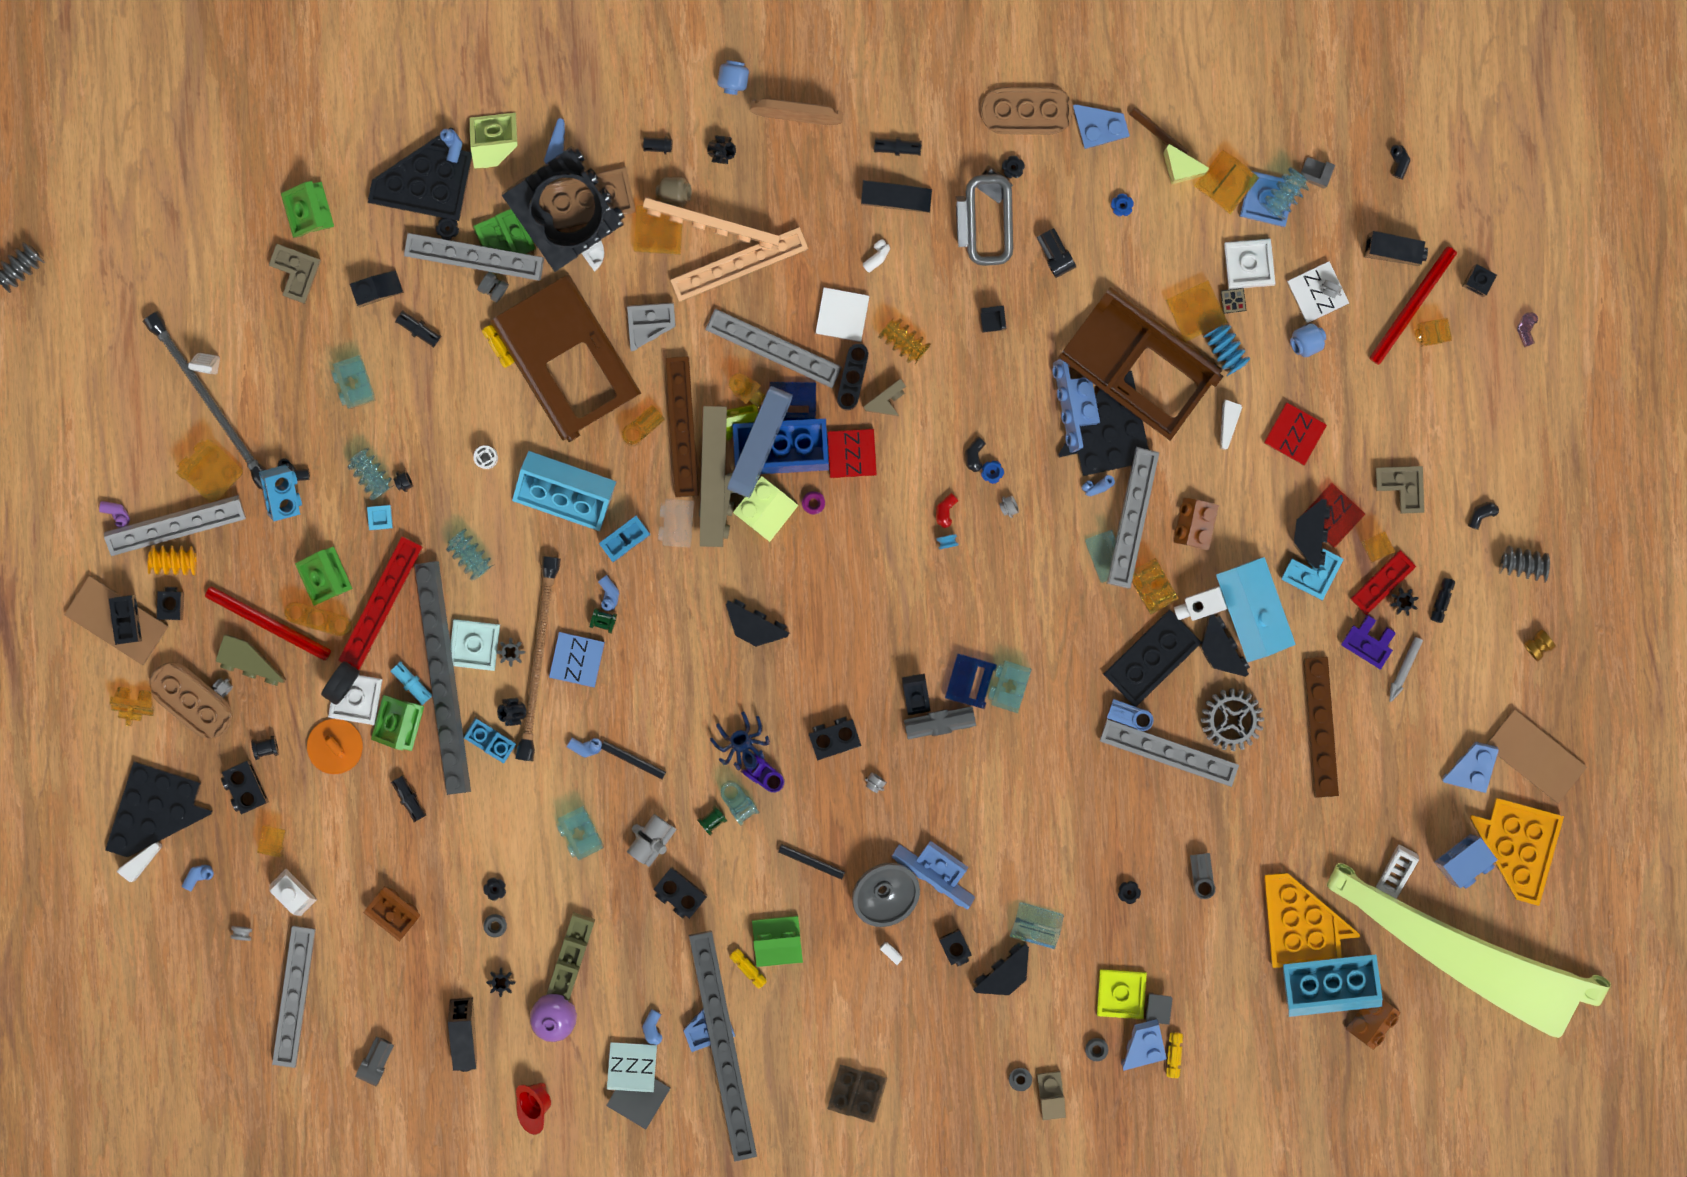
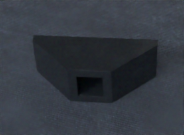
(1311, 534)
(753, 626)
(1220, 649)
(1006, 974)

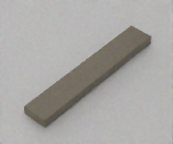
(713, 476)

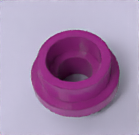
(821, 502)

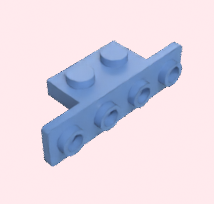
(1077, 404)
(937, 869)

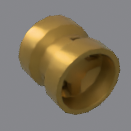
(1541, 644)

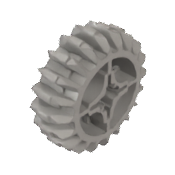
(1249, 707)

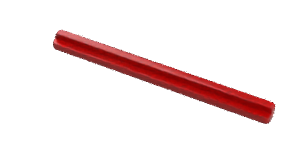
(1413, 305)
(267, 623)

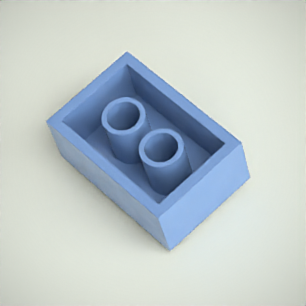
(1466, 861)

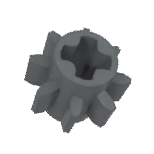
(517, 652)

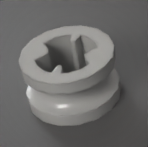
(241, 933)

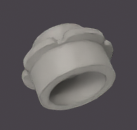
(1331, 289)
(1009, 506)
(222, 687)
(875, 782)

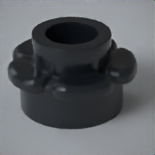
(1008, 171)
(443, 223)
(403, 481)
(1135, 892)
(494, 895)

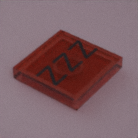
(1343, 514)

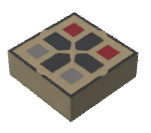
(1233, 301)

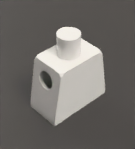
(1211, 599)
(291, 893)

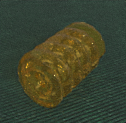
(903, 340)

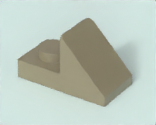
(881, 404)
(1051, 1095)

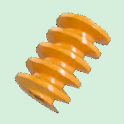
(173, 560)

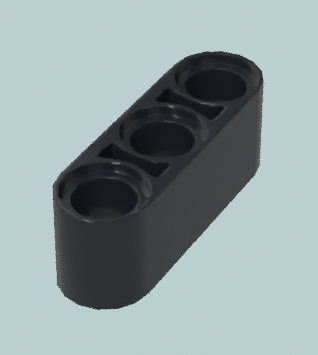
(852, 365)

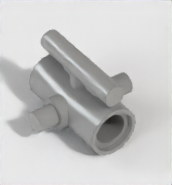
(650, 840)

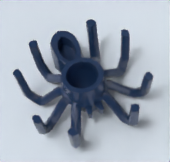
(741, 743)

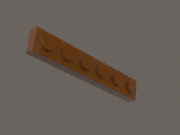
(682, 426)
(1321, 727)

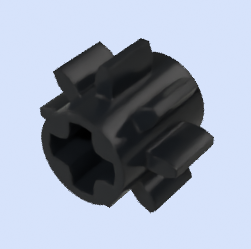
(721, 149)
(1397, 603)
(511, 711)
(500, 975)

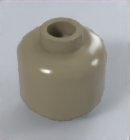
(674, 191)

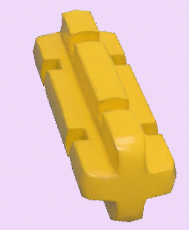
(497, 346)
(748, 968)
(1174, 1055)

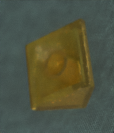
(1226, 181)

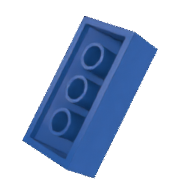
(797, 447)

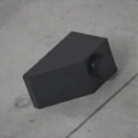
(376, 288)

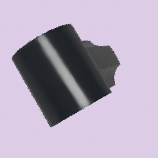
(1058, 258)

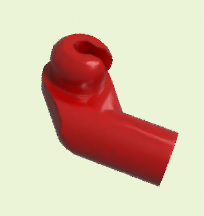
(943, 511)

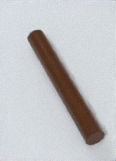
(1156, 130)

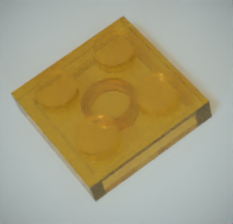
(656, 234)
(1196, 311)

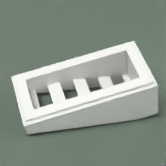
(205, 363)
(1230, 416)
(1399, 851)
(135, 866)

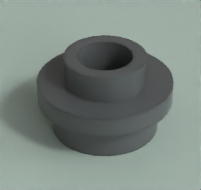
(488, 929)
(1100, 1056)
(1020, 1072)

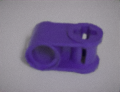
(763, 773)

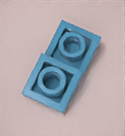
(489, 740)

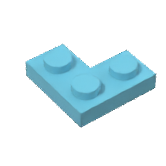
(1311, 581)

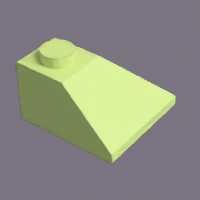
(492, 139)

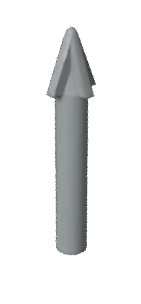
(1396, 687)

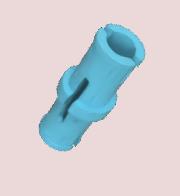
(411, 683)

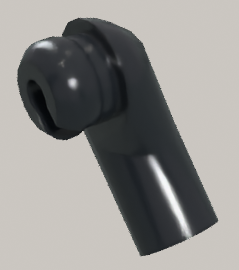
(971, 455)
(301, 474)

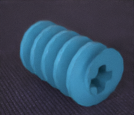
(1227, 349)

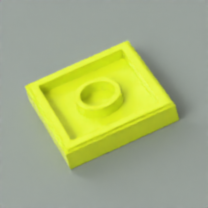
(1121, 994)

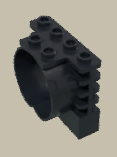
(558, 246)

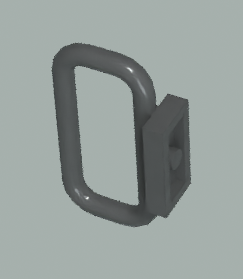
(967, 220)

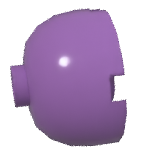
(553, 1018)

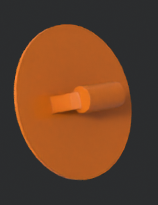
(334, 746)

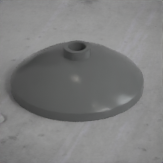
(892, 902)

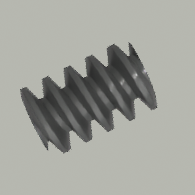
(19, 266)
(1525, 563)

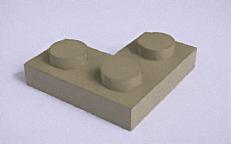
(301, 269)
(1408, 482)

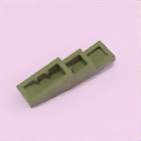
(571, 955)

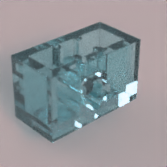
(356, 369)
(1019, 676)
(591, 841)

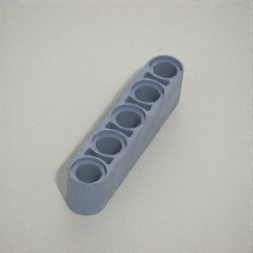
(760, 442)

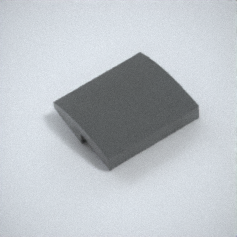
(638, 1105)

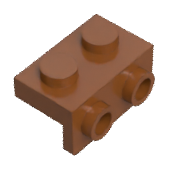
(1196, 523)
(392, 913)
(1373, 1023)

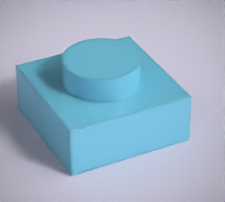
(380, 517)

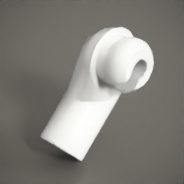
(879, 257)

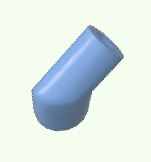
(611, 594)
(196, 874)
(650, 1030)

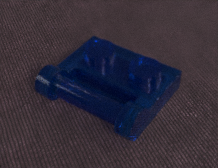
(803, 395)
(963, 678)

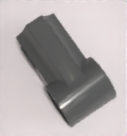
(1202, 872)
(373, 1066)

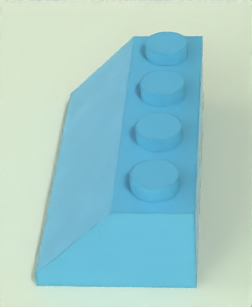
(563, 491)

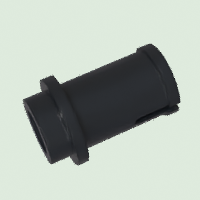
(657, 144)

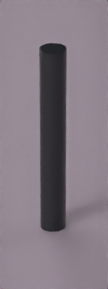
(632, 759)
(810, 861)

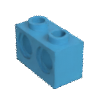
(276, 494)
(624, 538)

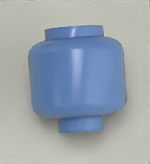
(733, 77)
(1308, 340)

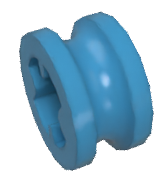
(947, 541)

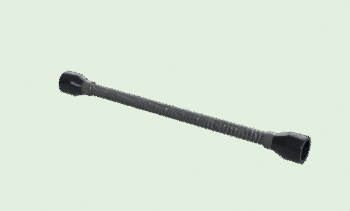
(157, 326)

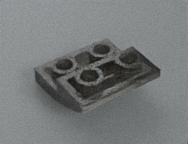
(857, 1093)

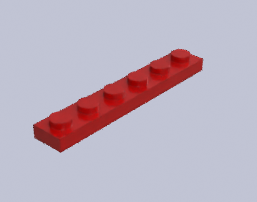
(380, 603)

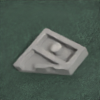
(649, 322)

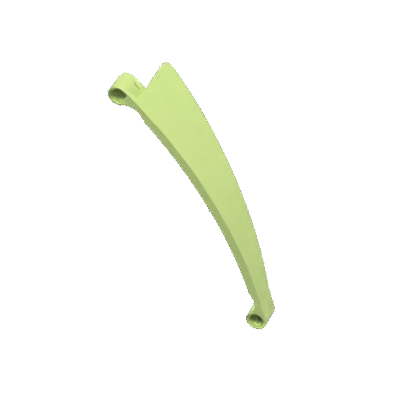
(1516, 984)

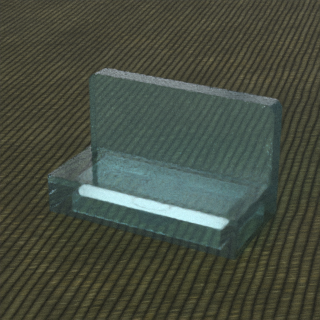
(1101, 552)
(1037, 925)

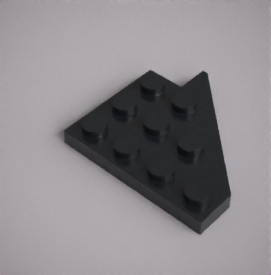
(425, 182)
(1111, 441)
(153, 809)

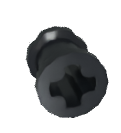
(265, 747)

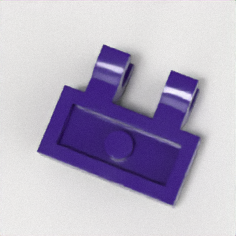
(1367, 647)

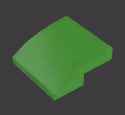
(504, 233)

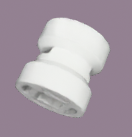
(489, 458)

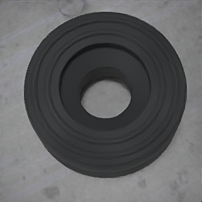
(340, 683)

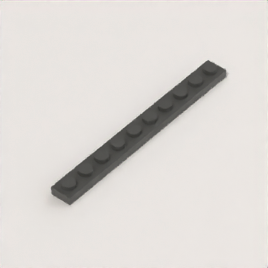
(442, 678)
(722, 1045)

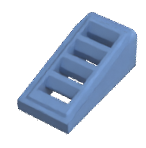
(557, 141)

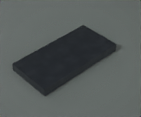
(1152, 658)

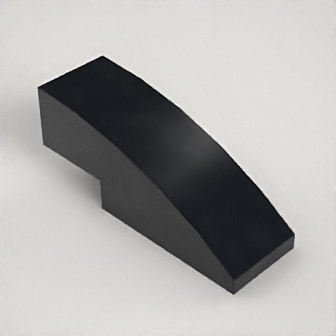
(896, 196)

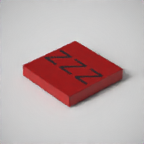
(1295, 434)
(852, 453)

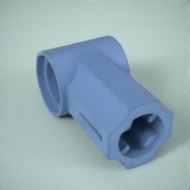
(1127, 715)

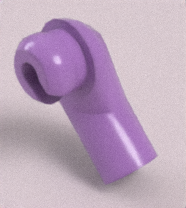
(117, 511)

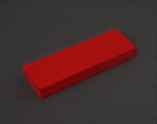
(1383, 582)

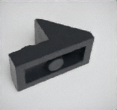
(916, 694)

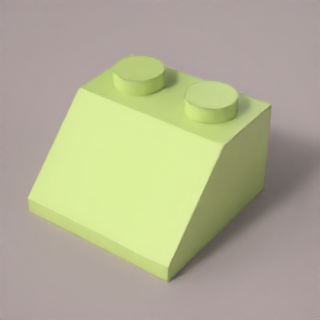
(766, 509)

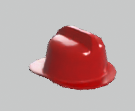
(532, 1105)

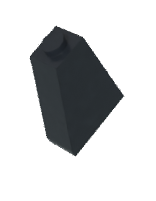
(1395, 249)
(462, 1034)

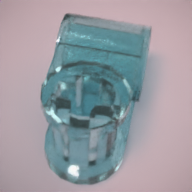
(739, 803)

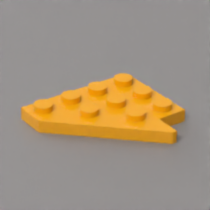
(1523, 844)
(1301, 924)

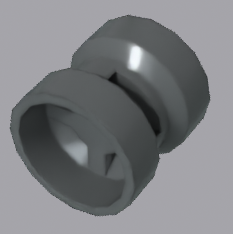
(489, 283)

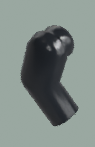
(1401, 159)
(1482, 511)

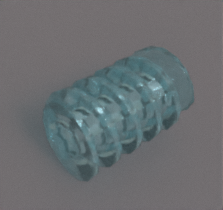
(1285, 194)
(369, 474)
(469, 555)

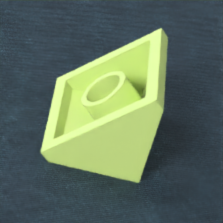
(1181, 166)

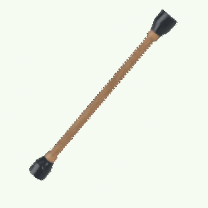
(525, 749)

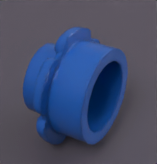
(1117, 209)
(992, 478)

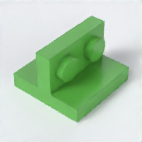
(307, 208)
(323, 575)
(397, 723)
(777, 941)

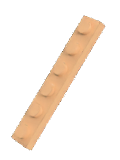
(702, 221)
(737, 265)

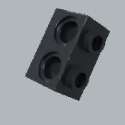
(125, 619)
(836, 744)
(250, 784)
(684, 888)

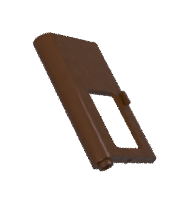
(548, 327)
(1113, 342)

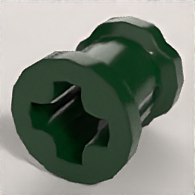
(603, 620)
(712, 820)

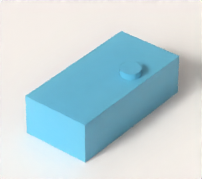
(1255, 609)
(1332, 985)

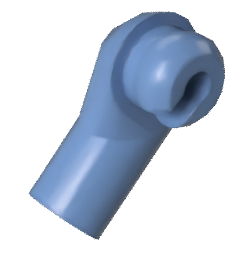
(453, 142)
(1102, 486)
(585, 749)

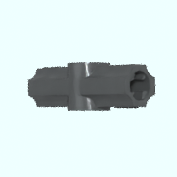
(940, 722)

